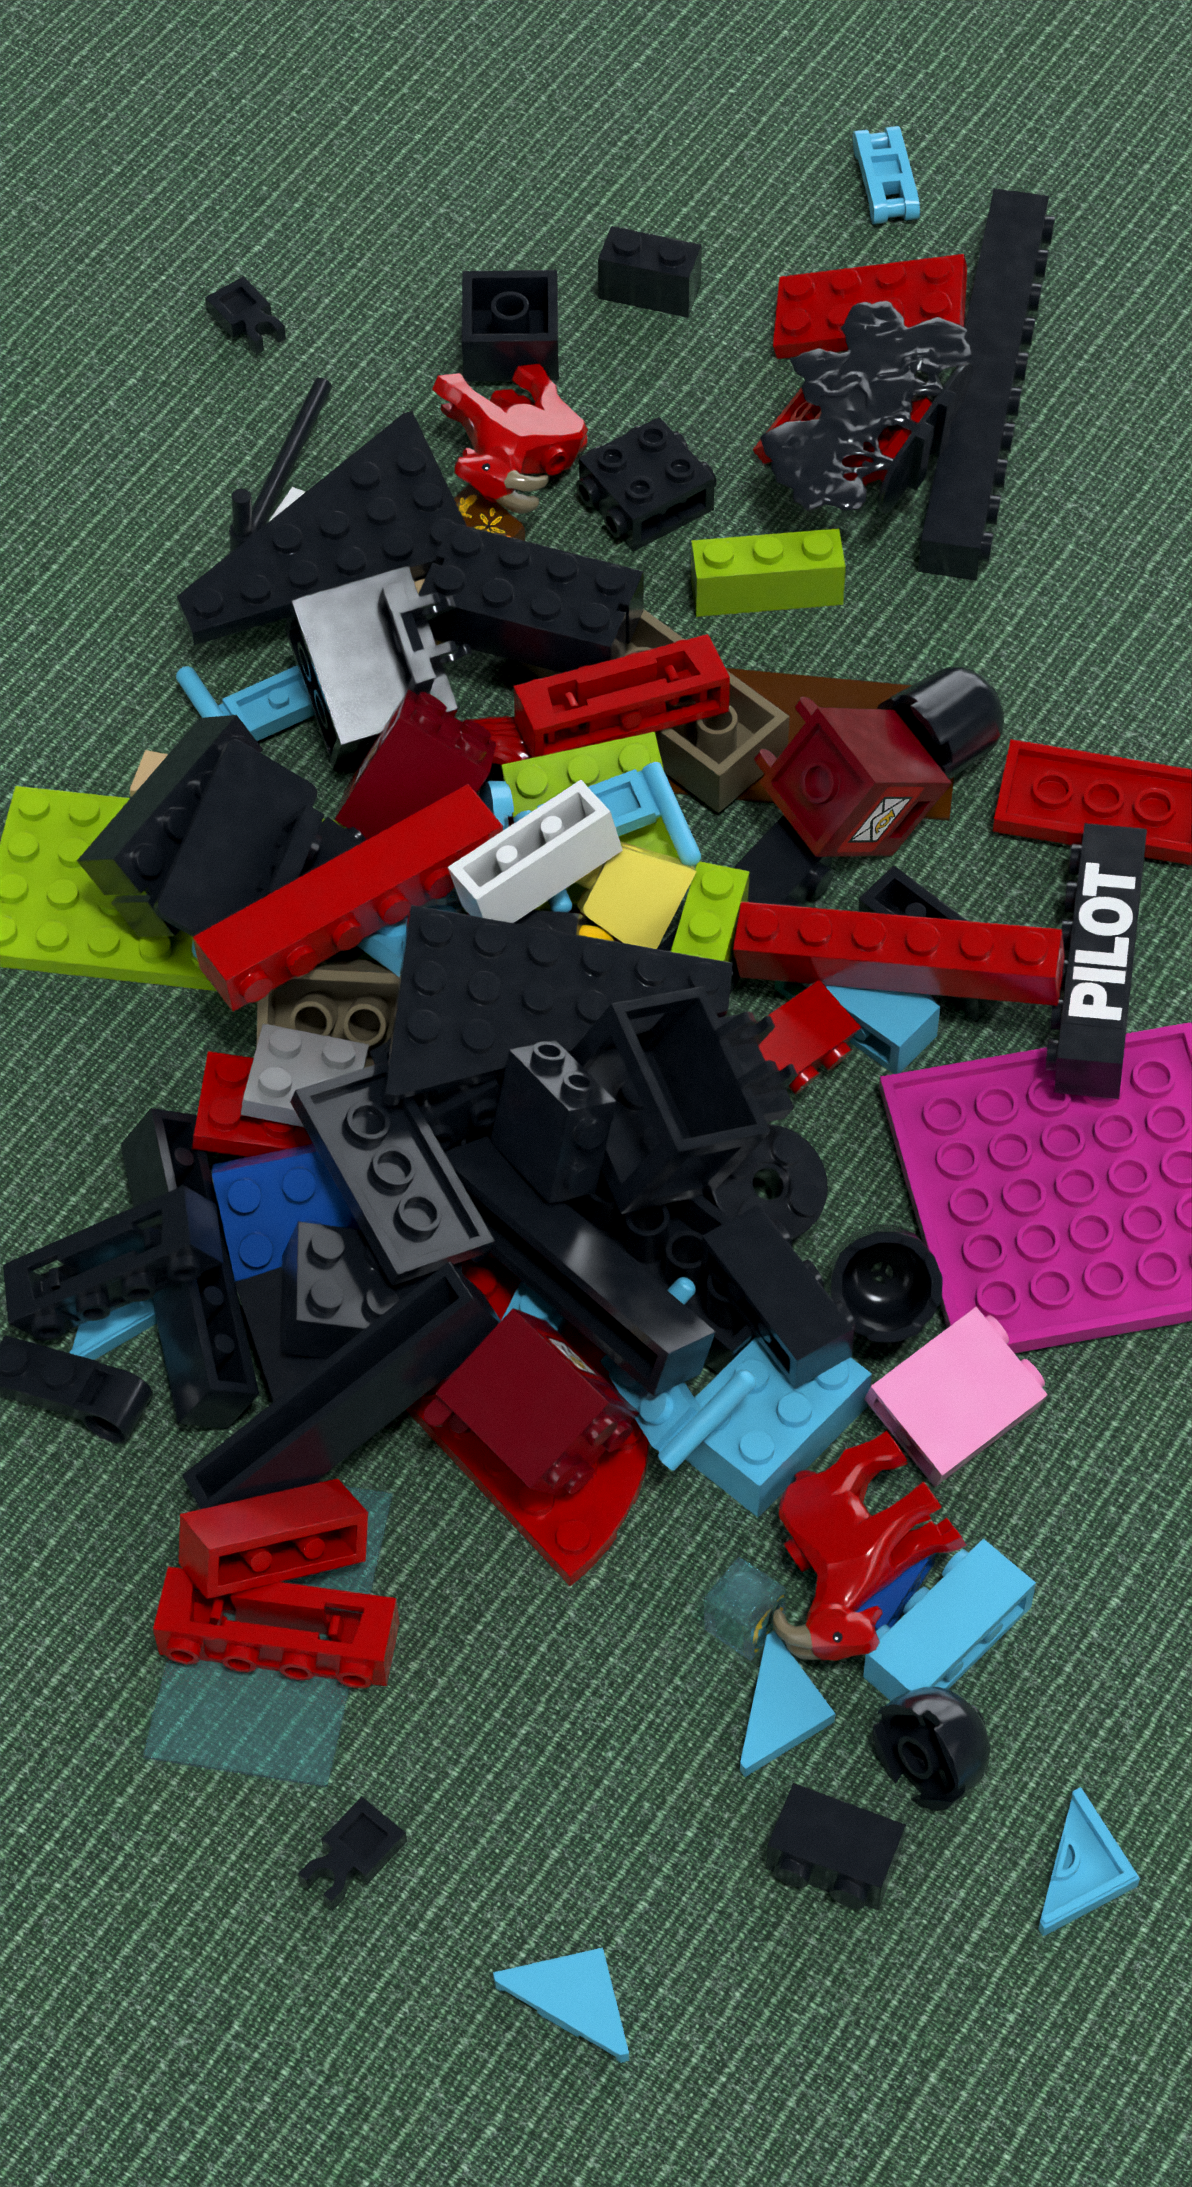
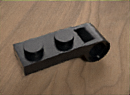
(72, 1385)

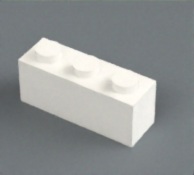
(537, 856)

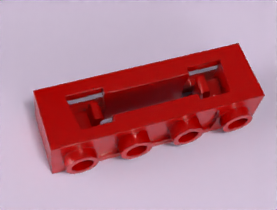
(623, 696)
(280, 1630)

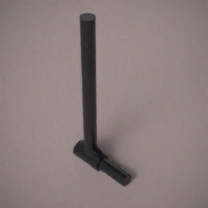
(249, 518)

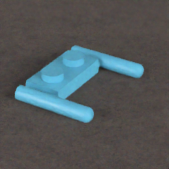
(261, 707)
(635, 803)
(674, 1418)

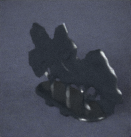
(862, 396)

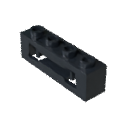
(113, 1264)

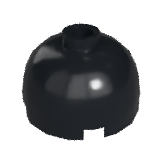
(934, 1743)

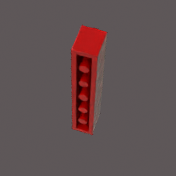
(343, 899)
(900, 953)

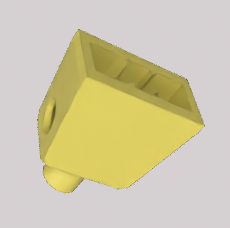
(635, 894)

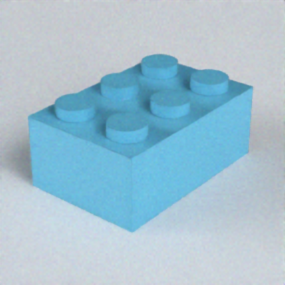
(776, 1426)

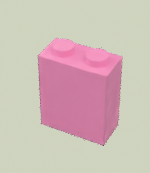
(957, 1395)

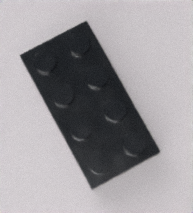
(391, 1174)

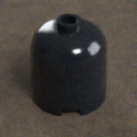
(952, 716)
(901, 1302)

